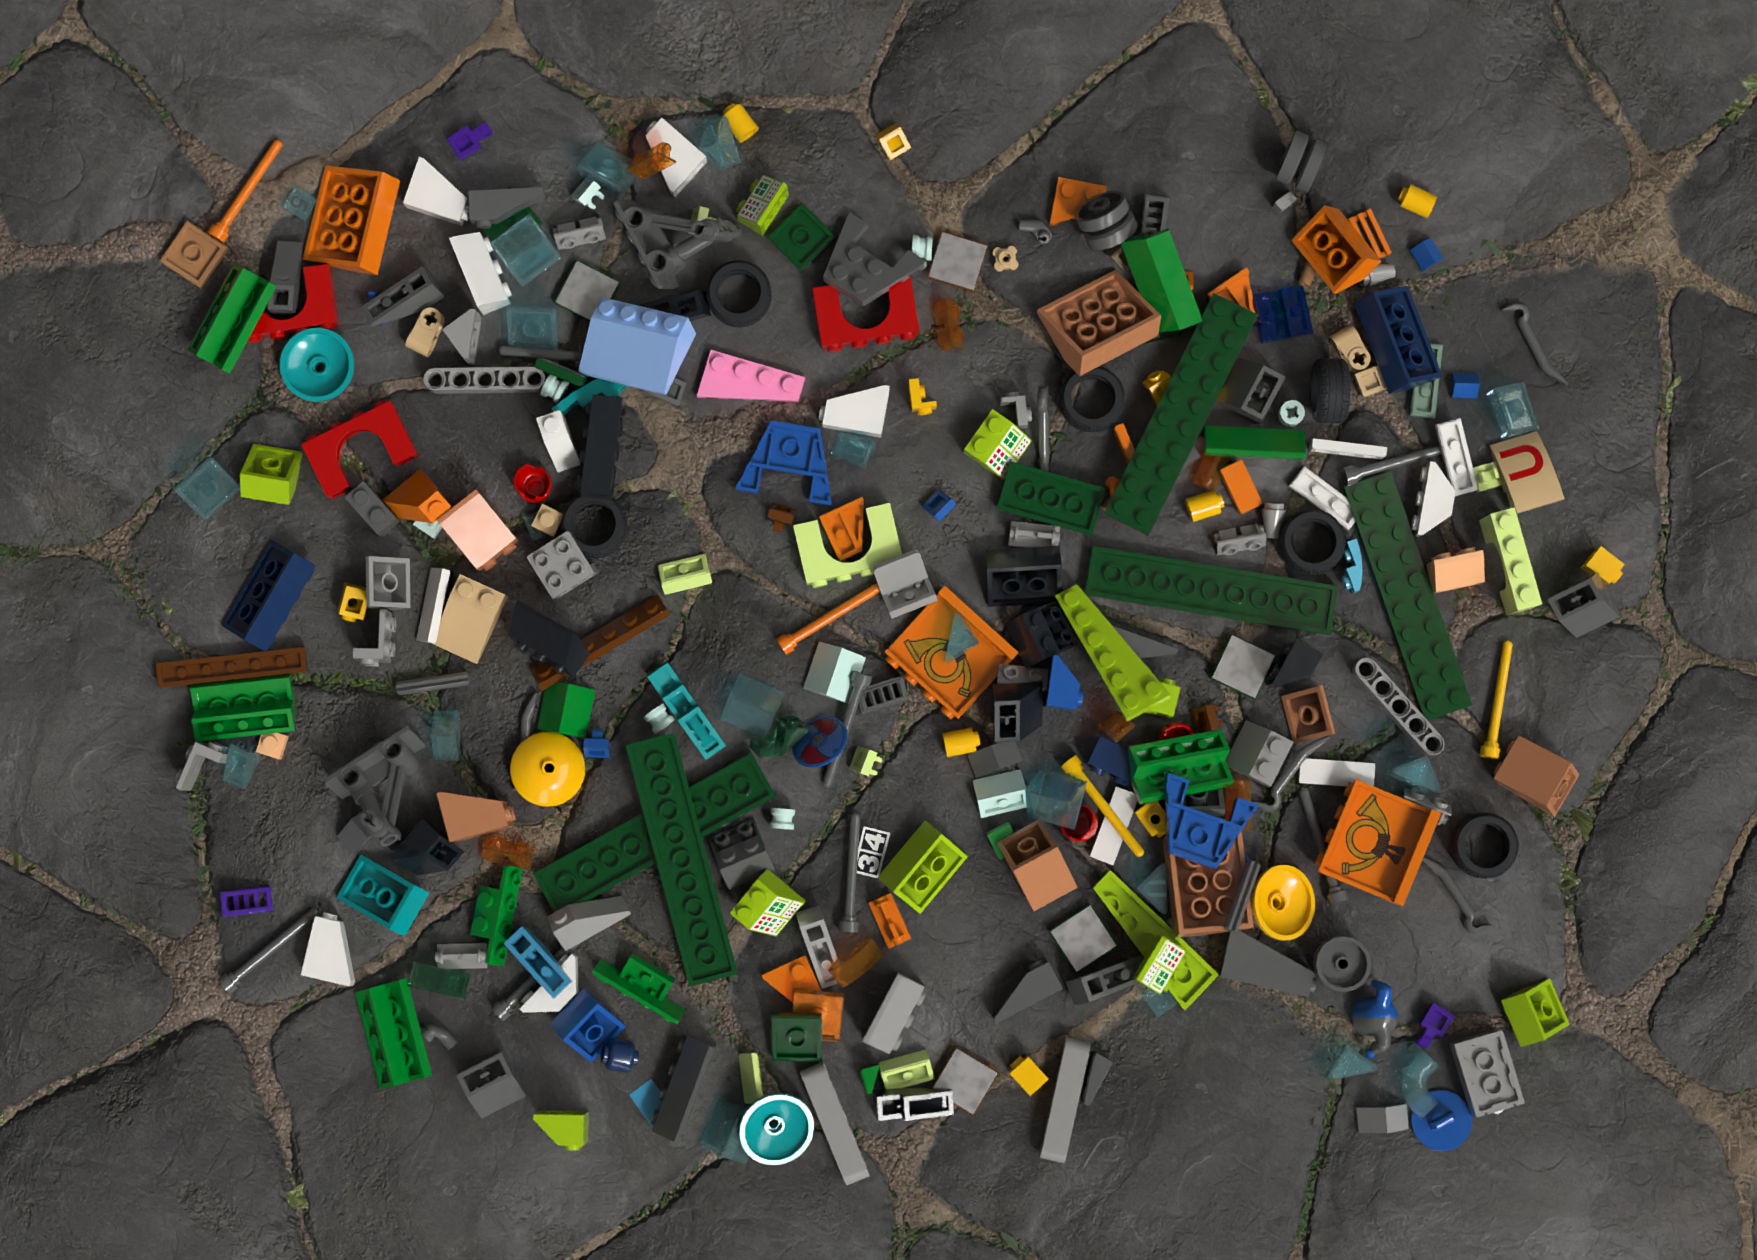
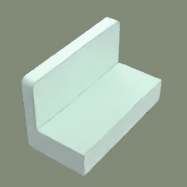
(1000, 793)

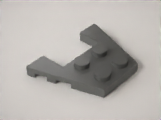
(859, 272)

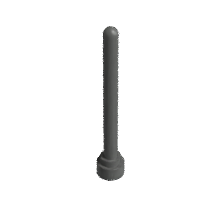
(540, 353)
(1352, 475)
(859, 683)
(1336, 892)
(848, 922)
(231, 980)
(504, 1007)

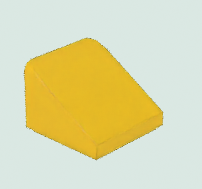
(893, 141)

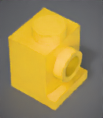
(355, 612)
(1144, 816)

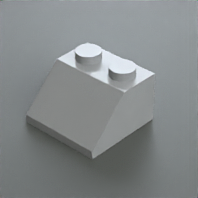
(387, 583)
(1258, 753)

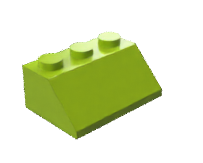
(922, 867)

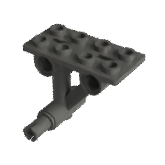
(654, 249)
(385, 760)

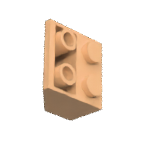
(1456, 571)

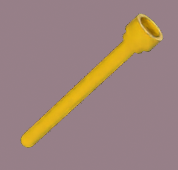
(1491, 747)
(1074, 769)

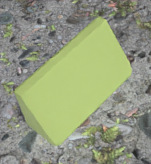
(684, 574)
(906, 1070)
(750, 1076)

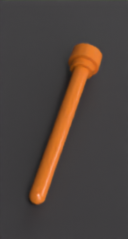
(220, 229)
(789, 641)

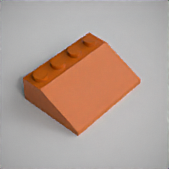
(351, 219)

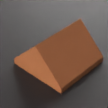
(1308, 714)

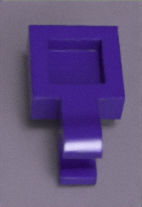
(466, 141)
(1435, 1023)

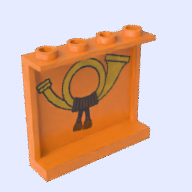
(923, 650)
(1377, 842)

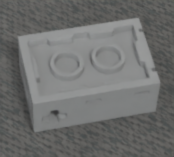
(1486, 1073)

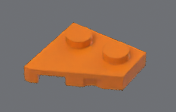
(1070, 196)
(1236, 290)
(845, 529)
(793, 976)

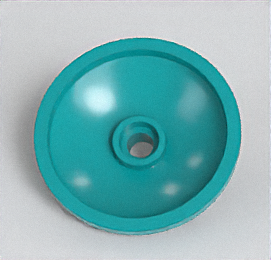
(303, 355)
(780, 1141)

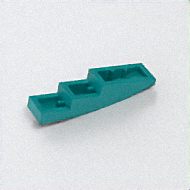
(585, 394)
(686, 710)

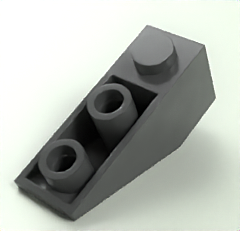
(286, 276)

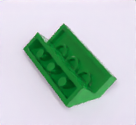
(1162, 279)
(231, 318)
(1254, 442)
(243, 707)
(1192, 757)
(393, 1033)

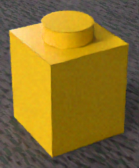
(1605, 564)
(1027, 1074)

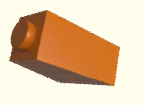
(417, 499)

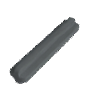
(432, 683)
(1242, 896)

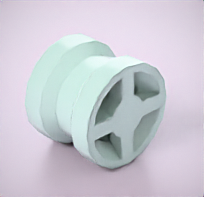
(922, 246)
(554, 388)
(1288, 417)
(659, 718)
(782, 818)

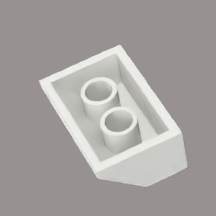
(481, 271)

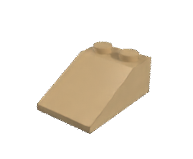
(469, 618)

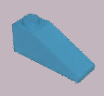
(538, 961)

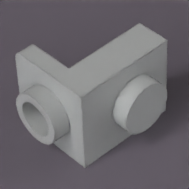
(1023, 413)

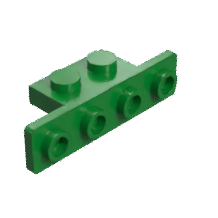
(495, 914)
(642, 983)

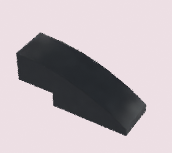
(690, 305)
(912, 1103)

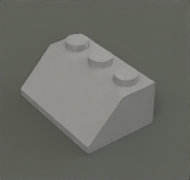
(894, 1014)

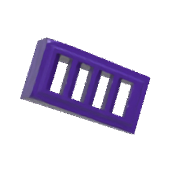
(247, 910)

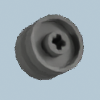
(1301, 161)
(1106, 220)
(1349, 976)

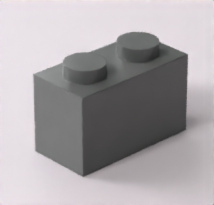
(372, 509)

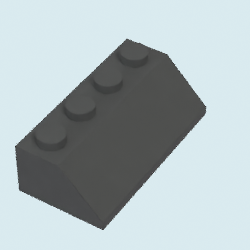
(683, 1088)

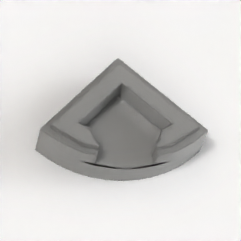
(1284, 202)

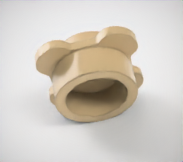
(1010, 253)

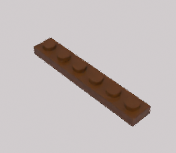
(609, 637)
(232, 667)

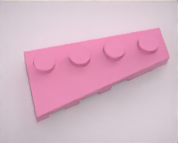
(741, 379)

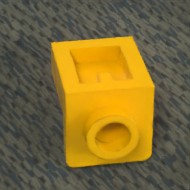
(1157, 384)
(917, 393)

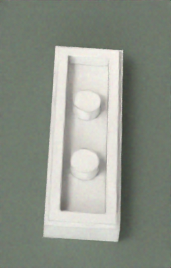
(1347, 449)
(1456, 456)
(1323, 496)
(433, 605)
(1335, 772)
(1108, 840)

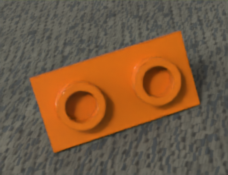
(889, 920)

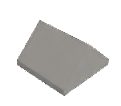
(465, 334)

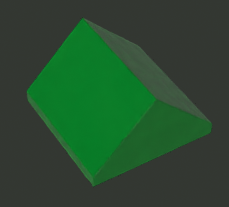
(566, 709)

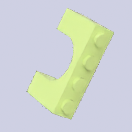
(821, 567)
(1521, 587)

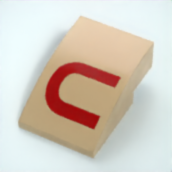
(1526, 472)

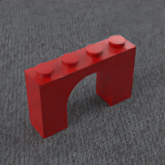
(318, 312)
(838, 332)
(325, 449)

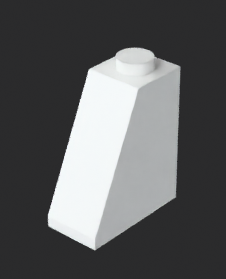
(687, 156)
(435, 195)
(857, 412)
(558, 440)
(328, 952)

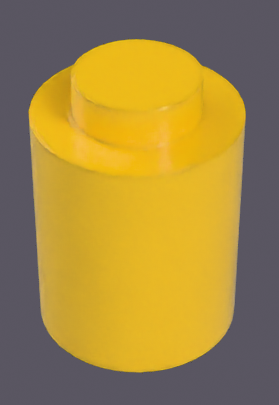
(740, 122)
(1417, 200)
(1204, 505)
(960, 741)

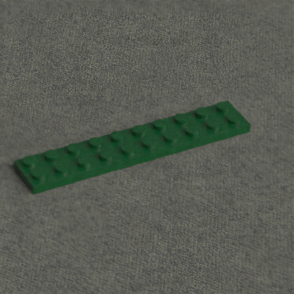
(1181, 414)
(1211, 590)
(1407, 596)
(629, 848)
(681, 859)

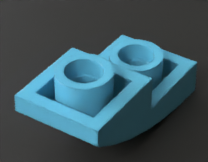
(1352, 576)

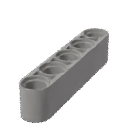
(473, 380)
(1409, 712)
(1065, 1100)
(834, 1123)

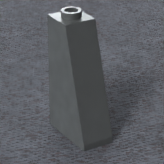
(1258, 964)

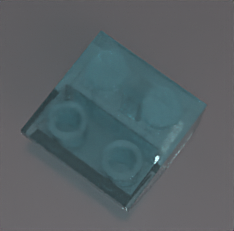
(526, 250)

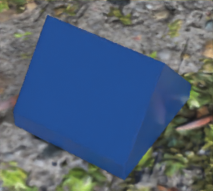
(1426, 254)
(1465, 385)

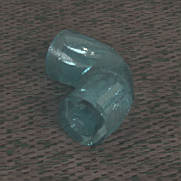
(1414, 1083)

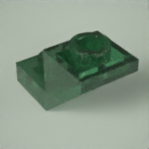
(786, 734)
(438, 980)

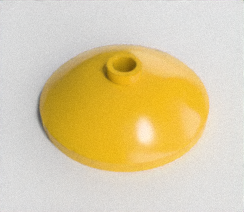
(534, 782)
(1292, 902)

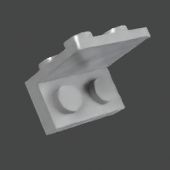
(561, 565)

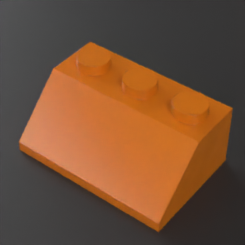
(1335, 249)

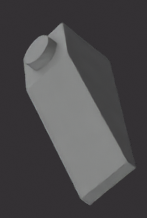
(584, 919)
(818, 943)

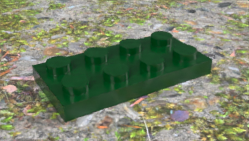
(1051, 498)

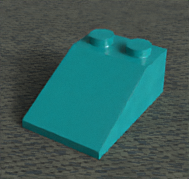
(382, 895)

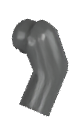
(1037, 228)
(441, 1034)

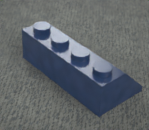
(1398, 339)
(268, 595)

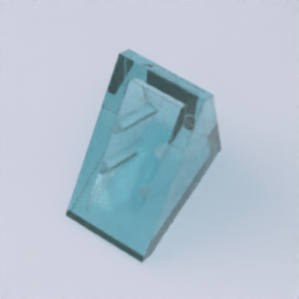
(718, 143)
(854, 449)
(960, 639)
(445, 735)
(240, 765)
(1154, 888)
(1348, 1064)

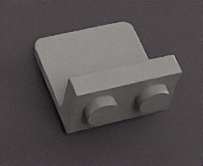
(904, 583)
(386, 648)
(195, 759)

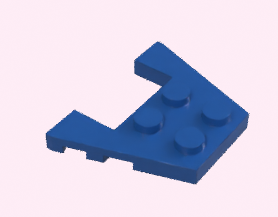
(793, 451)
(1197, 834)

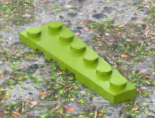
(1121, 669)
(1144, 926)

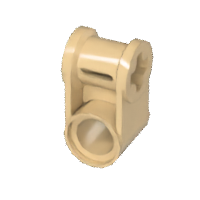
(424, 337)
(1348, 345)

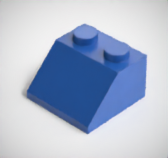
(1062, 687)
(587, 1025)

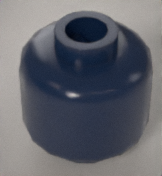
(619, 1055)

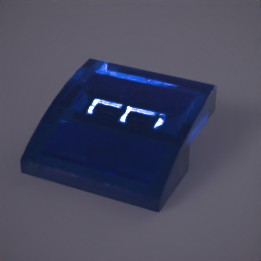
(1282, 314)

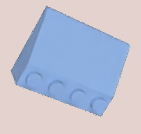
(635, 345)

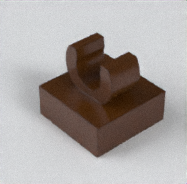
(781, 515)
(1205, 718)

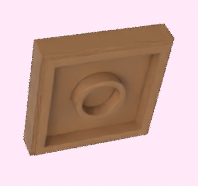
(194, 254)

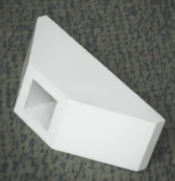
(1434, 500)
(543, 1002)

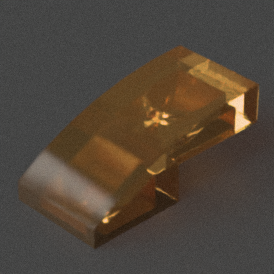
(1115, 726)
(852, 966)

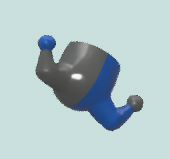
(1376, 1016)

